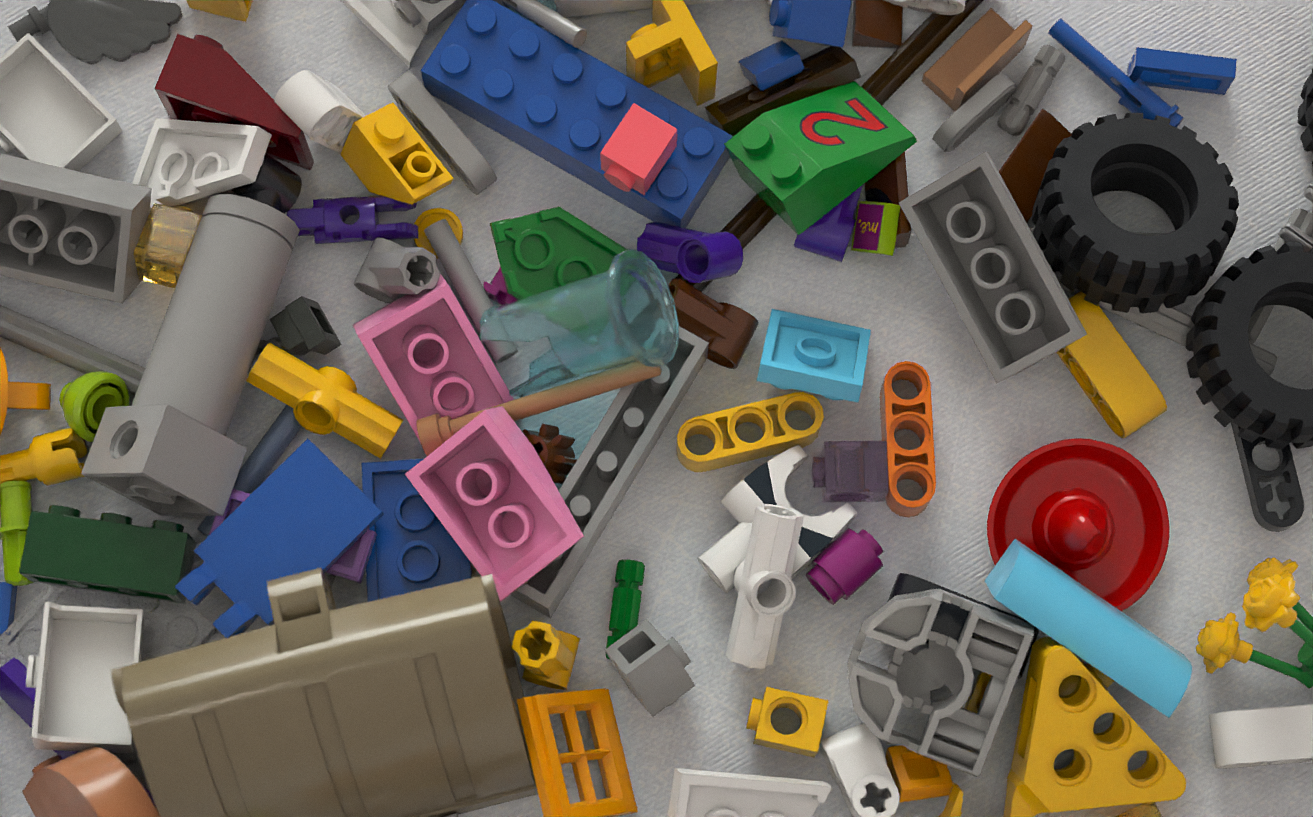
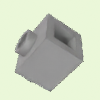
(651, 667)

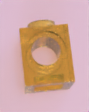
(165, 244)

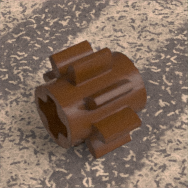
(553, 451)

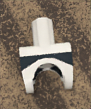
(763, 487)

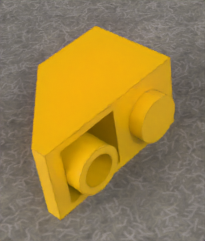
(393, 157)

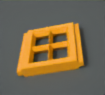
(547, 761)

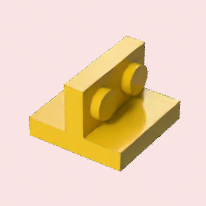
(671, 48)

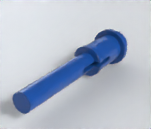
(1134, 95)

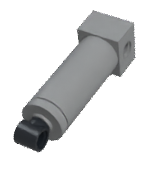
(172, 440)

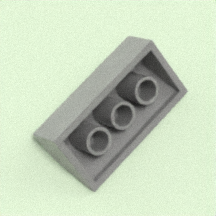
(992, 268)

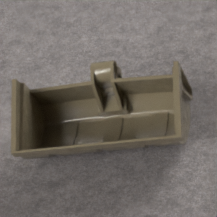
(337, 709)

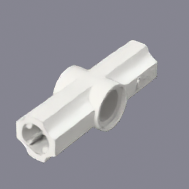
(768, 556)

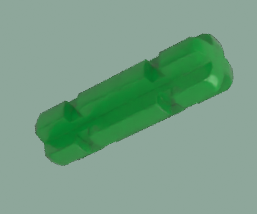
(625, 599)

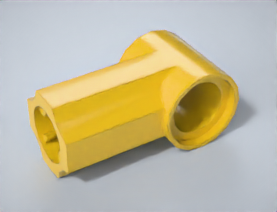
(546, 654)

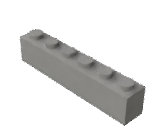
(612, 463)

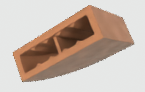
(87, 786)

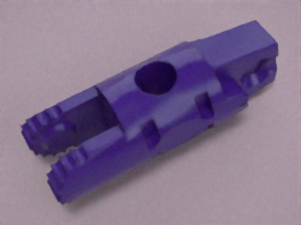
(328, 216)

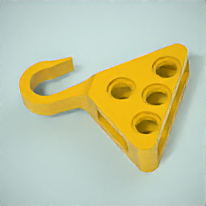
(1100, 760)

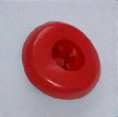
(1087, 514)

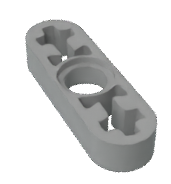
(442, 132)

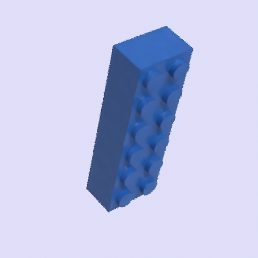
(567, 106)

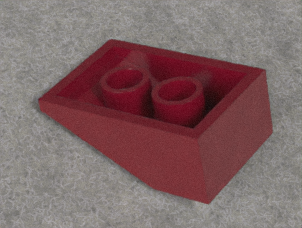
(210, 86)

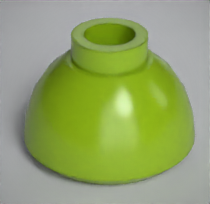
(87, 398)

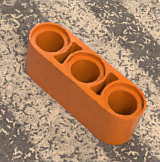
(914, 416)

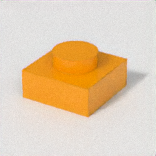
(917, 775)

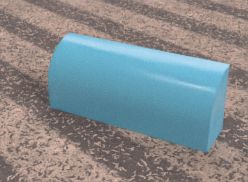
(1090, 627)

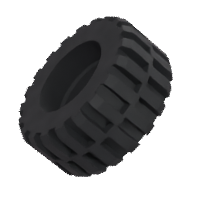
(1148, 161)
(1224, 354)

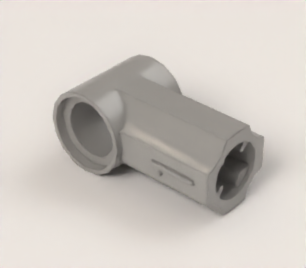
(396, 270)

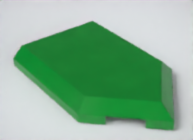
(549, 251)

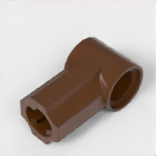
(720, 324)

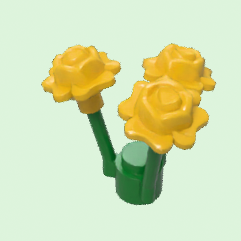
(1267, 602)

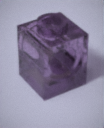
(851, 471)

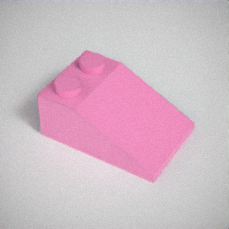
(431, 356)
(497, 500)

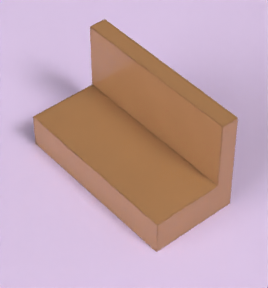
(976, 58)

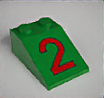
(817, 151)

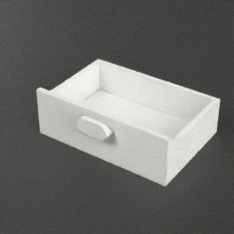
(48, 111)
(74, 679)

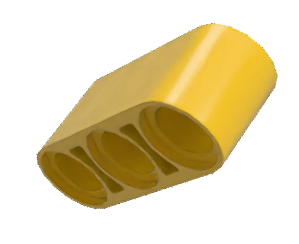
(1111, 372)
(767, 414)

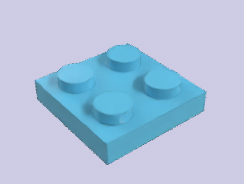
(814, 356)

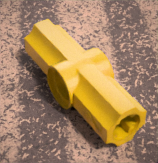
(324, 400)

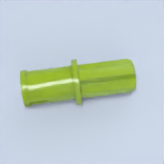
(15, 517)

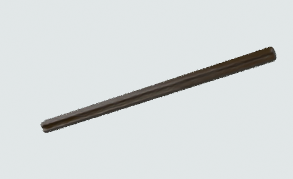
(881, 87)

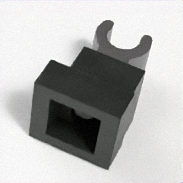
(302, 329)

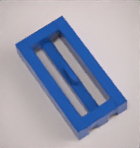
(1182, 70)

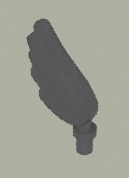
(101, 26)

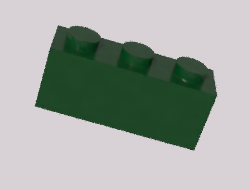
(107, 554)

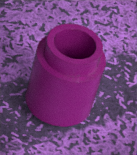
(845, 565)

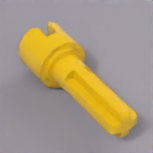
(49, 458)

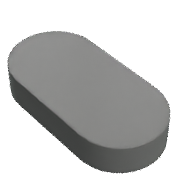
(974, 112)

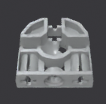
(951, 732)

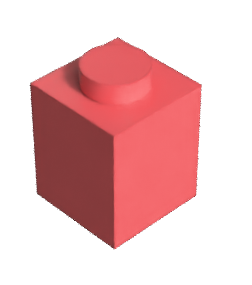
(637, 150)

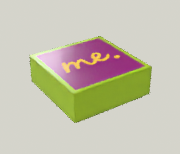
(875, 228)

